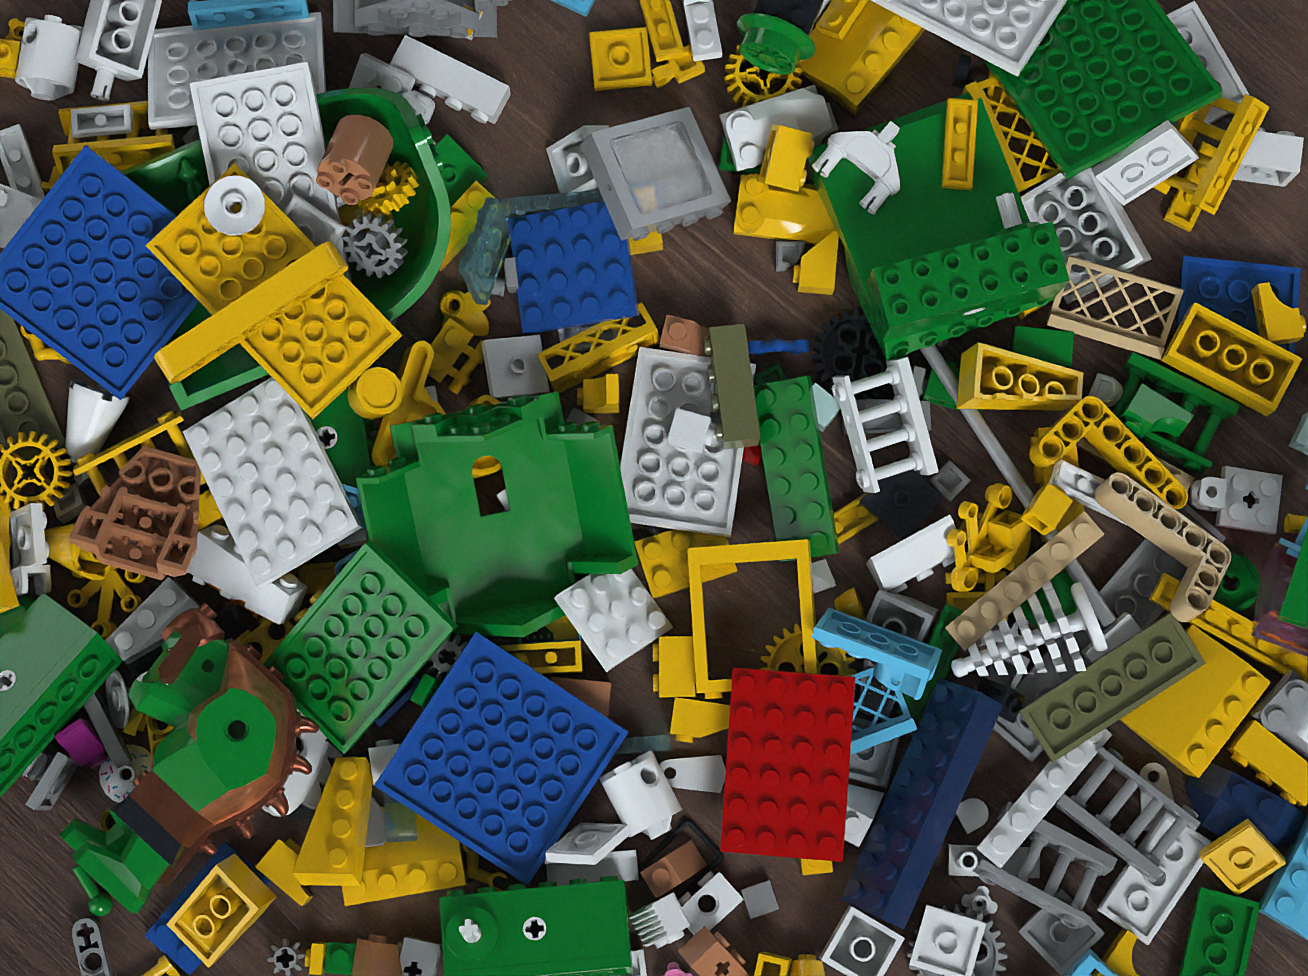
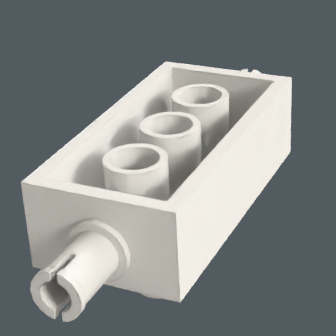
(117, 41)

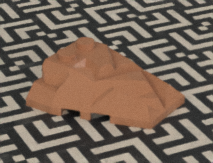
(145, 516)

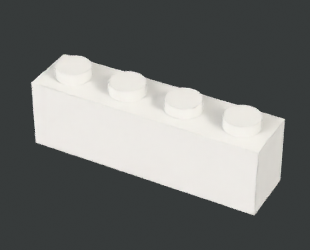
(452, 80)

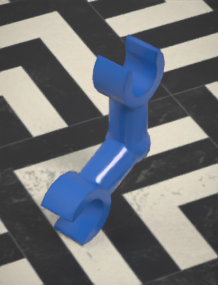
(761, 347)

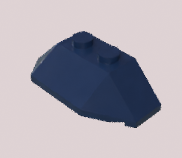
(1228, 799)

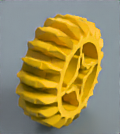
(752, 78)
(40, 460)

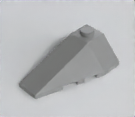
(902, 616)

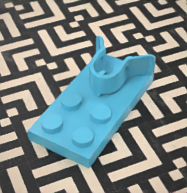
(894, 654)

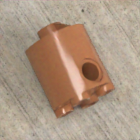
(355, 158)

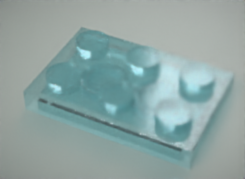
(485, 251)

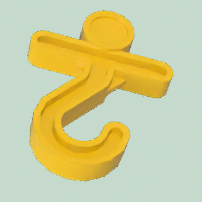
(403, 400)

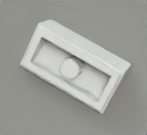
(102, 121)

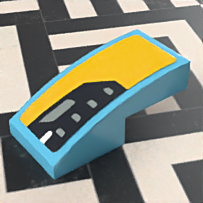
(556, 631)

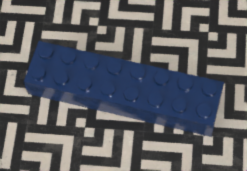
(921, 802)

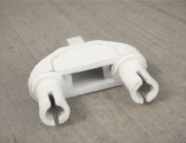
(869, 152)

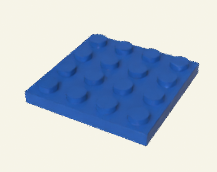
(571, 269)
(1227, 288)

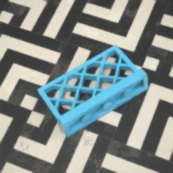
(230, 13)
(885, 730)

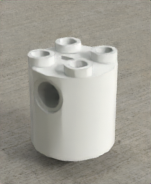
(48, 57)
(642, 796)

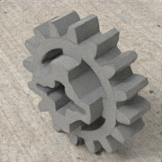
(375, 244)

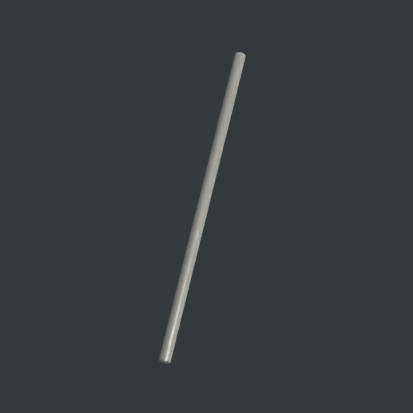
(1012, 476)

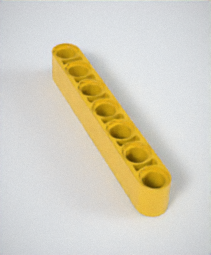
(251, 312)

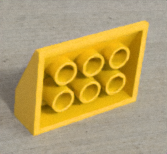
(863, 59)
(1202, 709)
(410, 866)

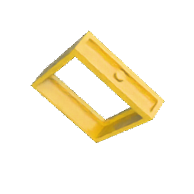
(740, 554)

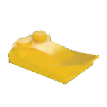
(780, 212)

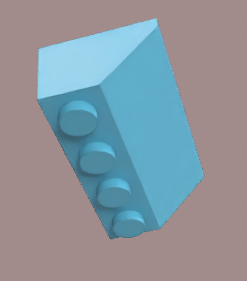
(1287, 892)

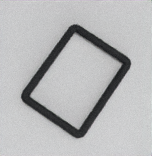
(670, 837)

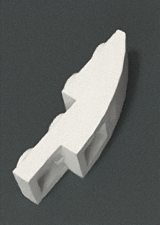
(702, 29)

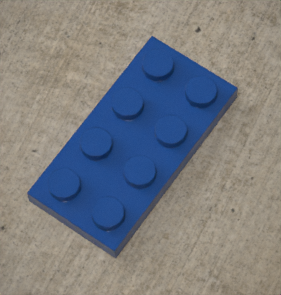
(165, 938)

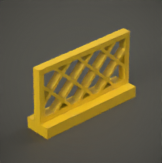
(976, 92)

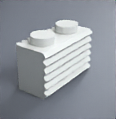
(660, 921)

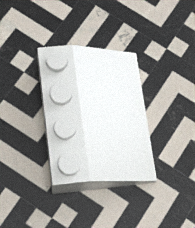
(1088, 226)

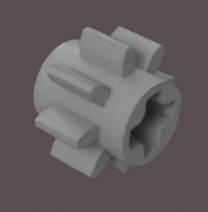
(282, 965)

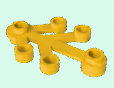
(964, 575)
(107, 585)

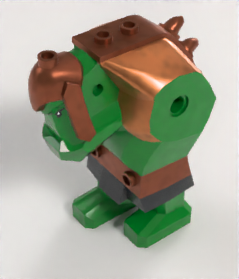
(212, 769)

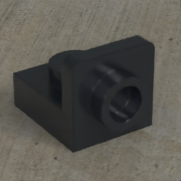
(1008, 697)

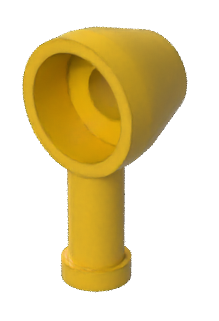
(850, 604)

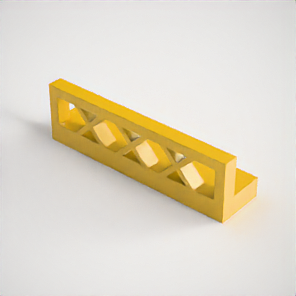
(598, 358)

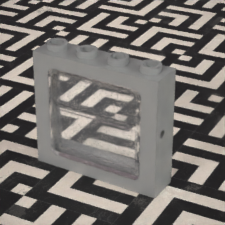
(655, 174)

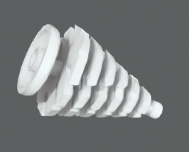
(1046, 633)

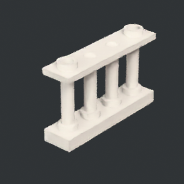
(912, 431)

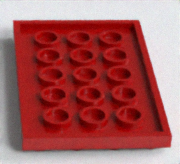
(788, 764)

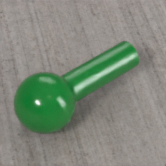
(99, 902)

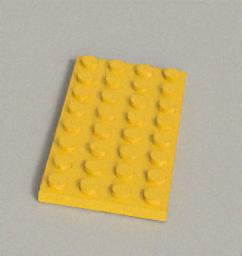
(308, 349)

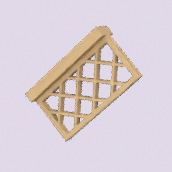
(1108, 332)

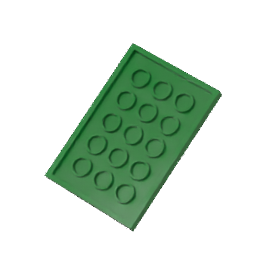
(359, 646)

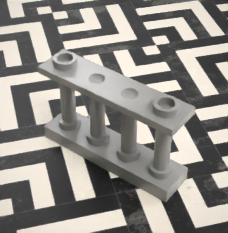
(1124, 843)
(1068, 849)

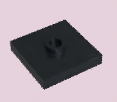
(902, 502)

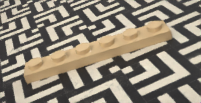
(1024, 580)

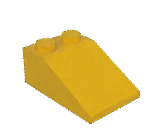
(221, 909)

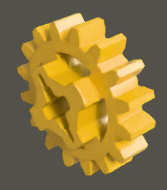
(391, 190)

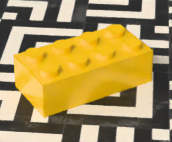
(1231, 359)

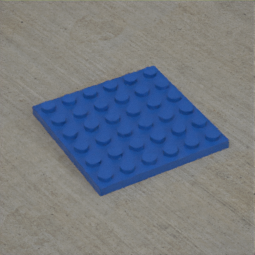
(88, 280)
(501, 758)

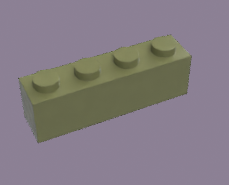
(733, 386)

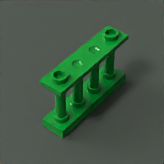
(1192, 396)

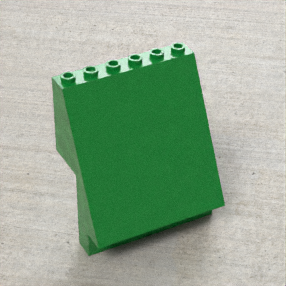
(921, 214)

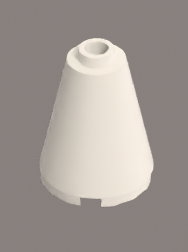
(90, 418)

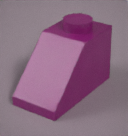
(83, 744)

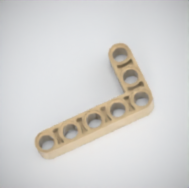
(1173, 533)

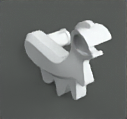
(305, 788)

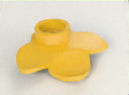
(469, 313)

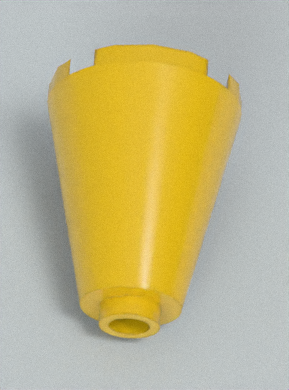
(72, 556)

